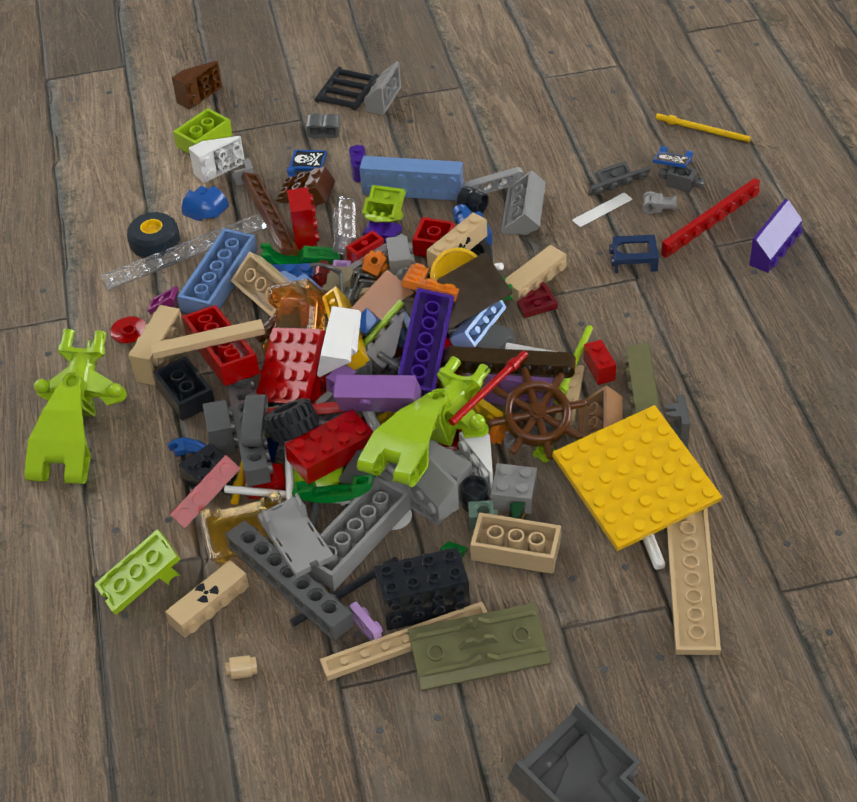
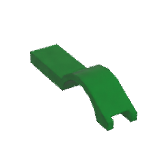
(307, 254)

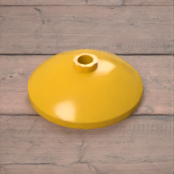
(449, 261)

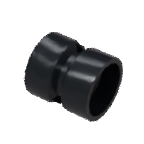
(473, 199)
(473, 489)

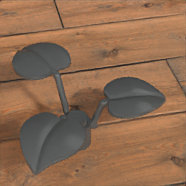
(351, 294)

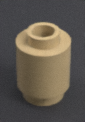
(241, 667)

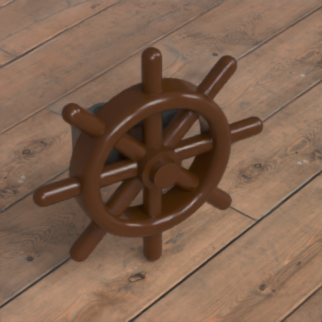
(535, 414)

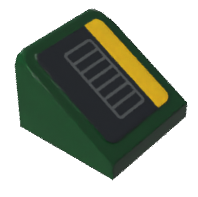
(517, 510)

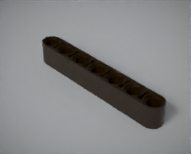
(538, 362)

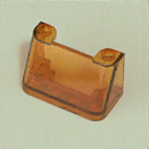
(297, 306)

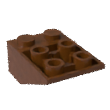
(196, 84)
(318, 182)

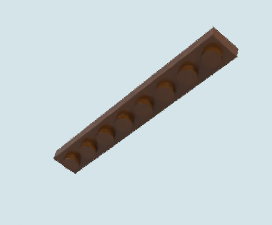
(270, 214)

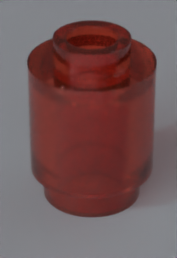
(320, 274)

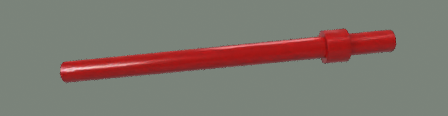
(511, 366)

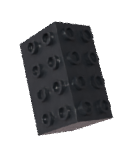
(421, 588)

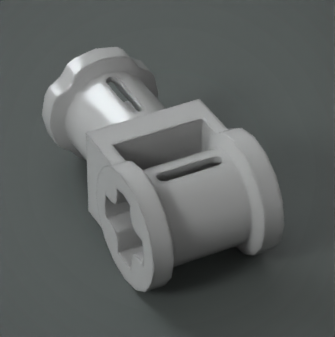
(657, 202)

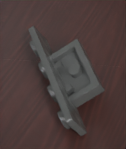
(616, 175)

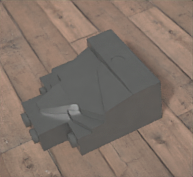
(578, 765)

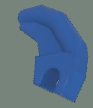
(185, 445)

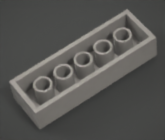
(360, 530)

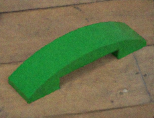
(334, 493)

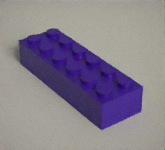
(426, 337)

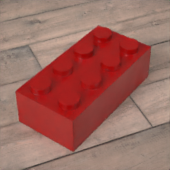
(328, 446)

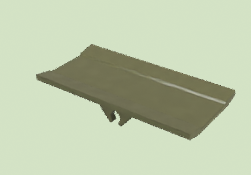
(478, 646)

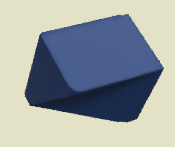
(368, 321)

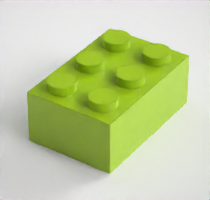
(202, 127)

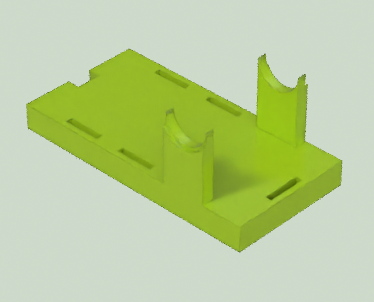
(138, 572)

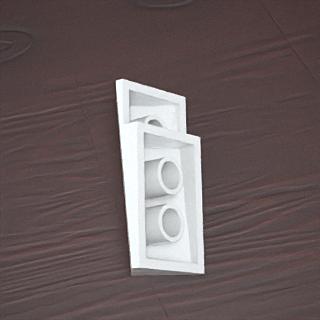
(340, 339)

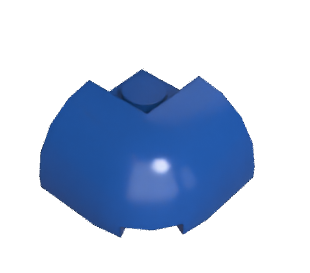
(204, 203)

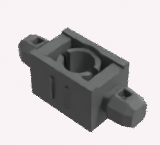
(681, 178)

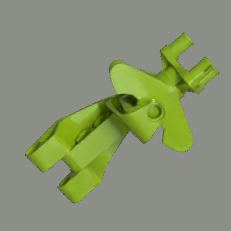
(70, 396)
(407, 433)

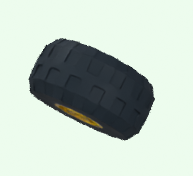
(152, 234)

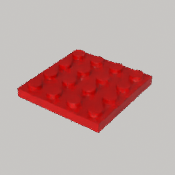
(290, 364)

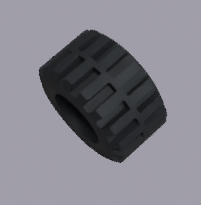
(291, 420)

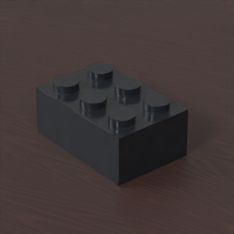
(183, 387)

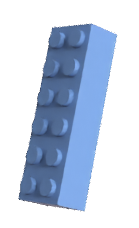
(416, 176)
(211, 279)

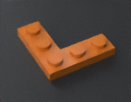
(416, 278)

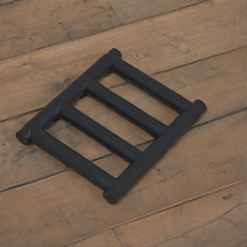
(335, 80)

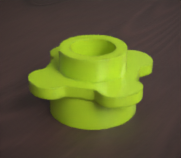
(540, 453)

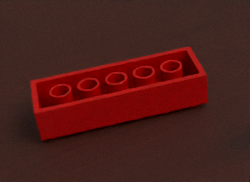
(228, 360)

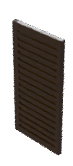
(479, 289)

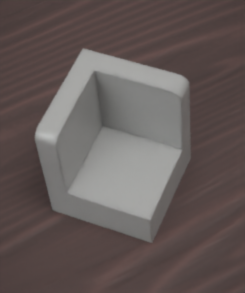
(238, 173)

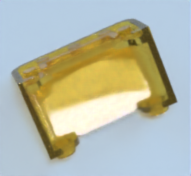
(219, 523)

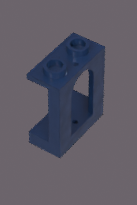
(634, 258)

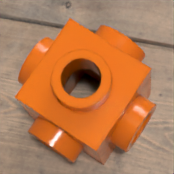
(375, 264)

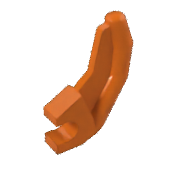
(497, 433)

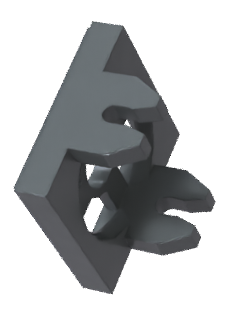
(679, 413)

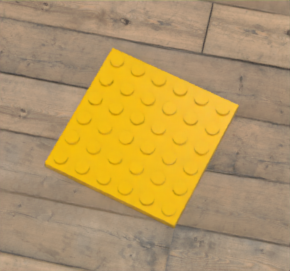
(636, 477)

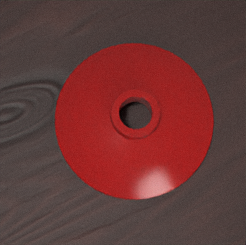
(127, 329)

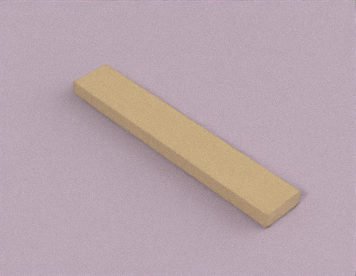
(207, 338)

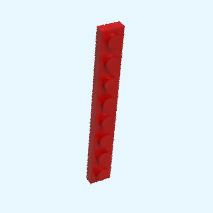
(710, 218)

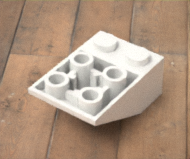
(216, 157)
(479, 454)

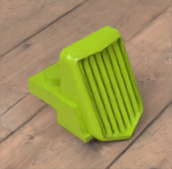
(384, 204)

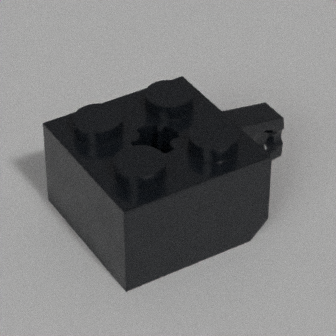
(199, 465)

